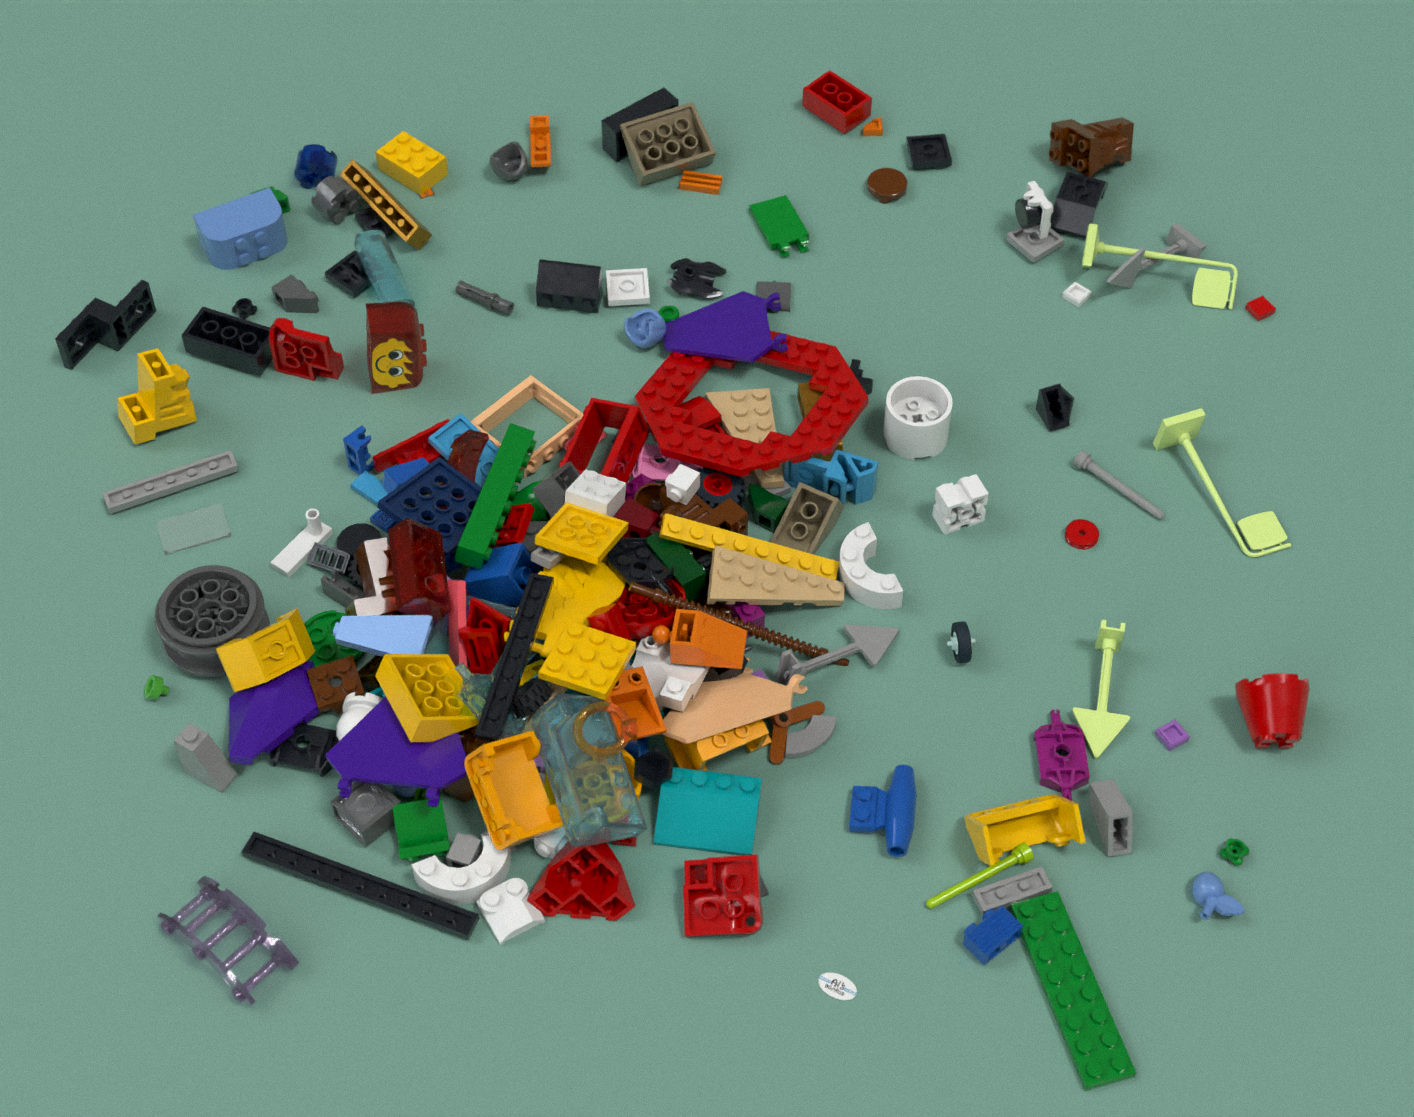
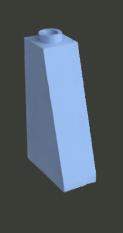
(384, 633)

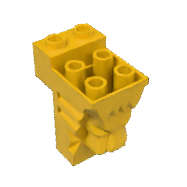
(160, 400)

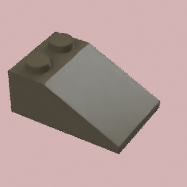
(807, 519)

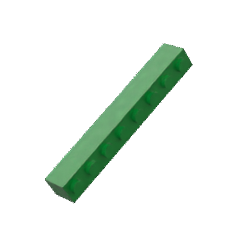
(495, 497)

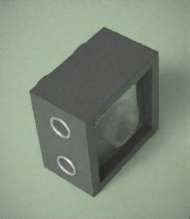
(367, 811)

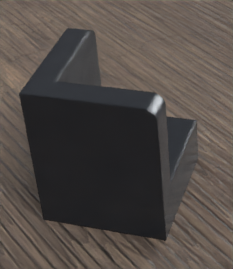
(653, 768)

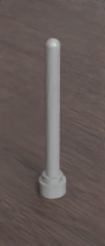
(1084, 461)

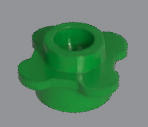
(1235, 845)

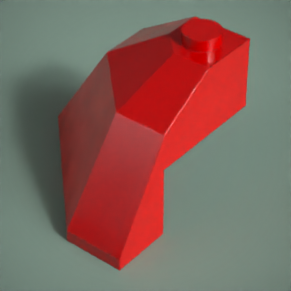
(583, 884)

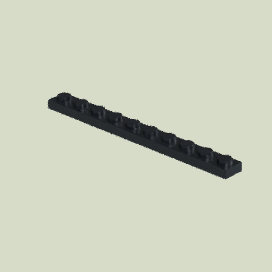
(361, 885)

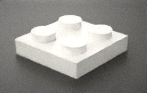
(627, 287)

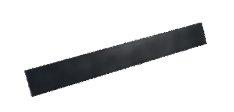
(514, 658)

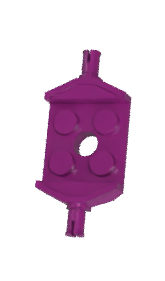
(1056, 771)

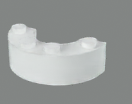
(862, 583)
(466, 883)

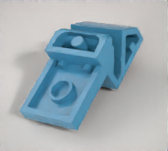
(841, 475)

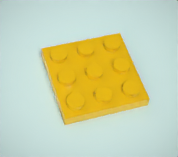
(581, 533)
(587, 660)

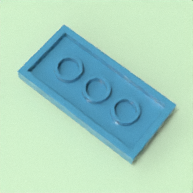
(444, 437)

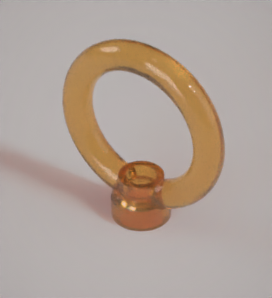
(629, 729)

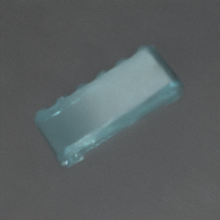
(590, 791)

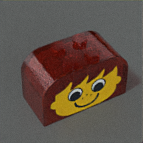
(394, 346)

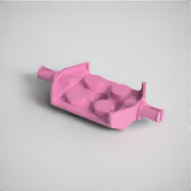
(657, 471)

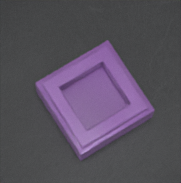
(1172, 735)

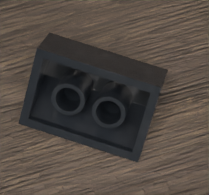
(569, 286)

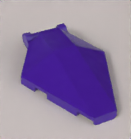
(268, 713)

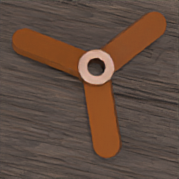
(780, 728)

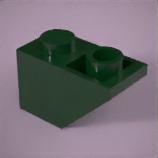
(766, 507)

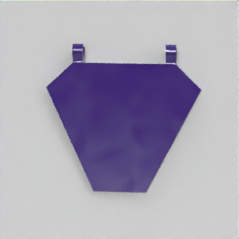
(727, 329)
(382, 754)

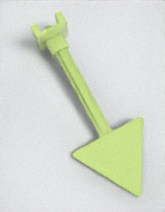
(1099, 725)

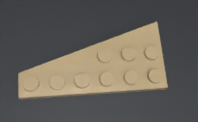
(751, 418)
(762, 582)

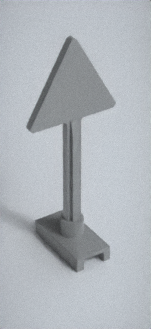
(1180, 241)
(868, 640)

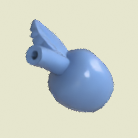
(1210, 894)

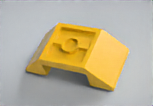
(266, 652)

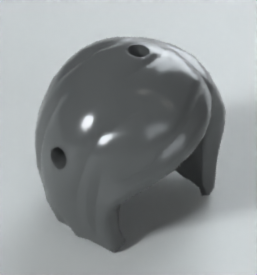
(509, 161)

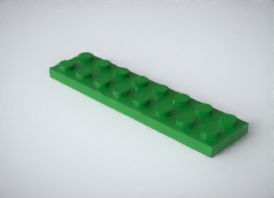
(1072, 992)

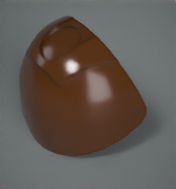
(649, 496)

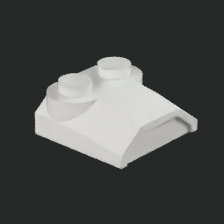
(508, 909)

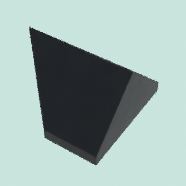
(1054, 406)

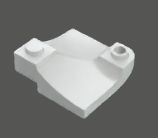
(669, 682)

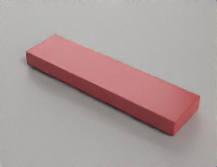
(457, 620)

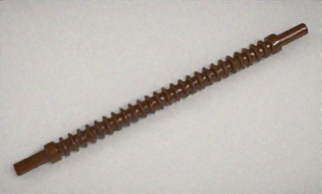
(658, 596)

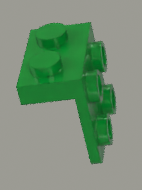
(420, 829)

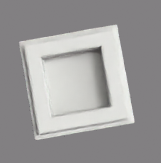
(1076, 294)

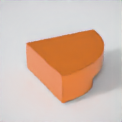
(873, 128)

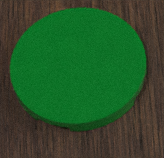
(320, 631)

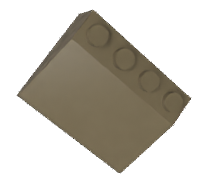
(667, 143)

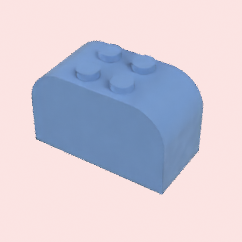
(242, 230)

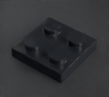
(928, 151)

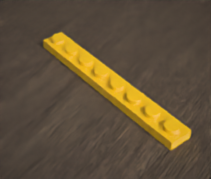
(707, 537)

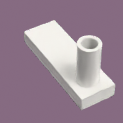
(300, 548)

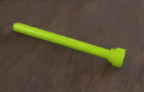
(1020, 854)

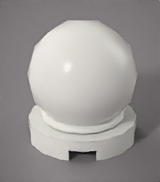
(354, 710)

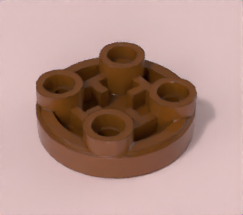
(887, 184)

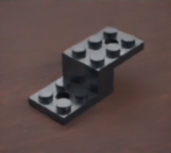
(106, 324)

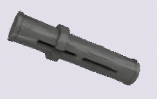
(504, 305)

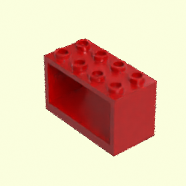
(626, 447)

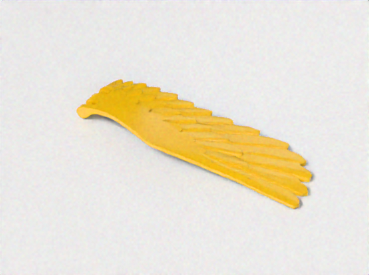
(576, 594)

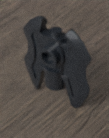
(695, 278)

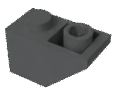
(294, 296)

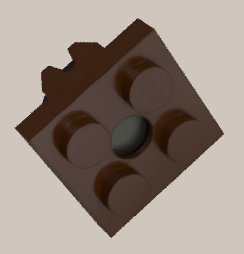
(334, 682)

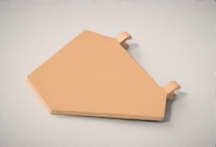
(731, 704)

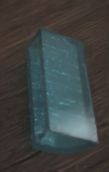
(382, 267)

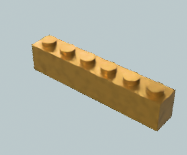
(386, 204)

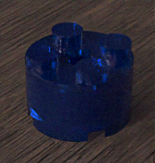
(314, 165)

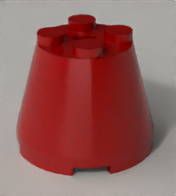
(1274, 708)

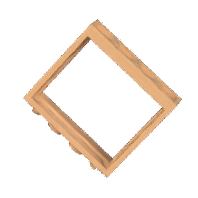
(518, 397)

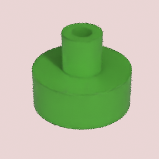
(155, 687)

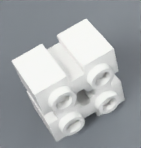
(960, 504)

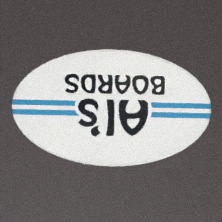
(837, 986)

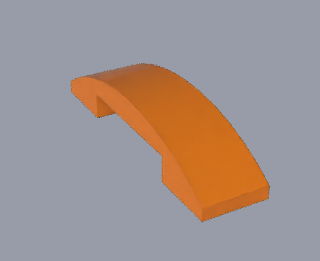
(540, 141)

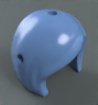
(645, 328)

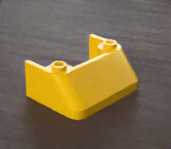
(1027, 821)

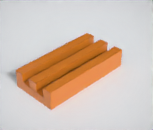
(701, 182)

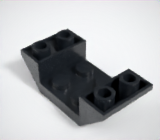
(1077, 204)

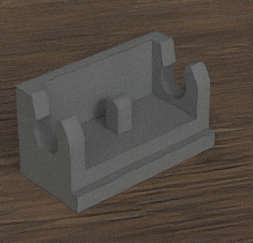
(340, 590)

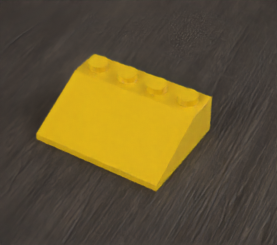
(425, 695)

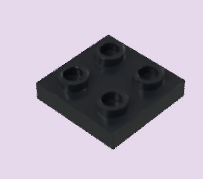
(349, 275)

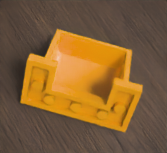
(697, 753)

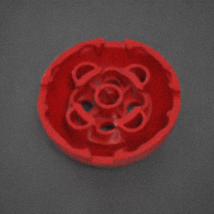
(643, 615)

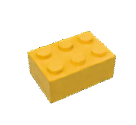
(412, 163)

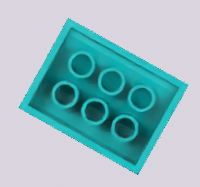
(708, 812)

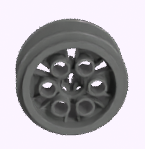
(180, 616)

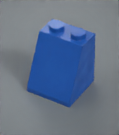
(504, 576)

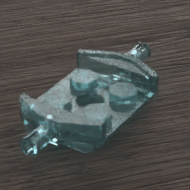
(475, 693)

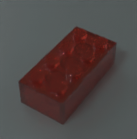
(419, 570)

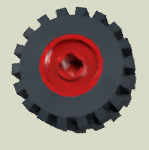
(719, 486)

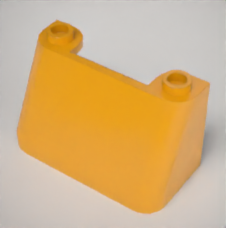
(511, 790)

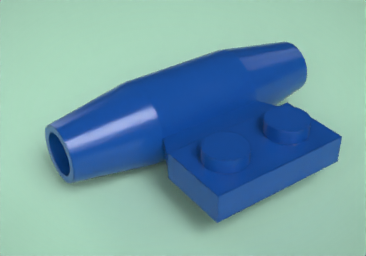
(890, 810)

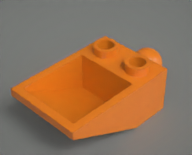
(703, 640)
(636, 697)

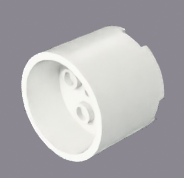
(917, 417)

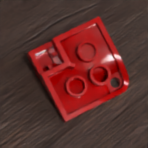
(303, 352)
(722, 896)

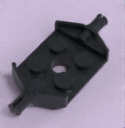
(631, 556)
(307, 757)

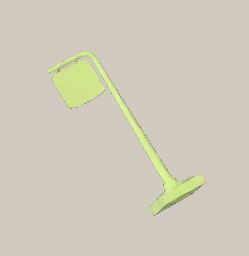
(1209, 286)
(1260, 529)

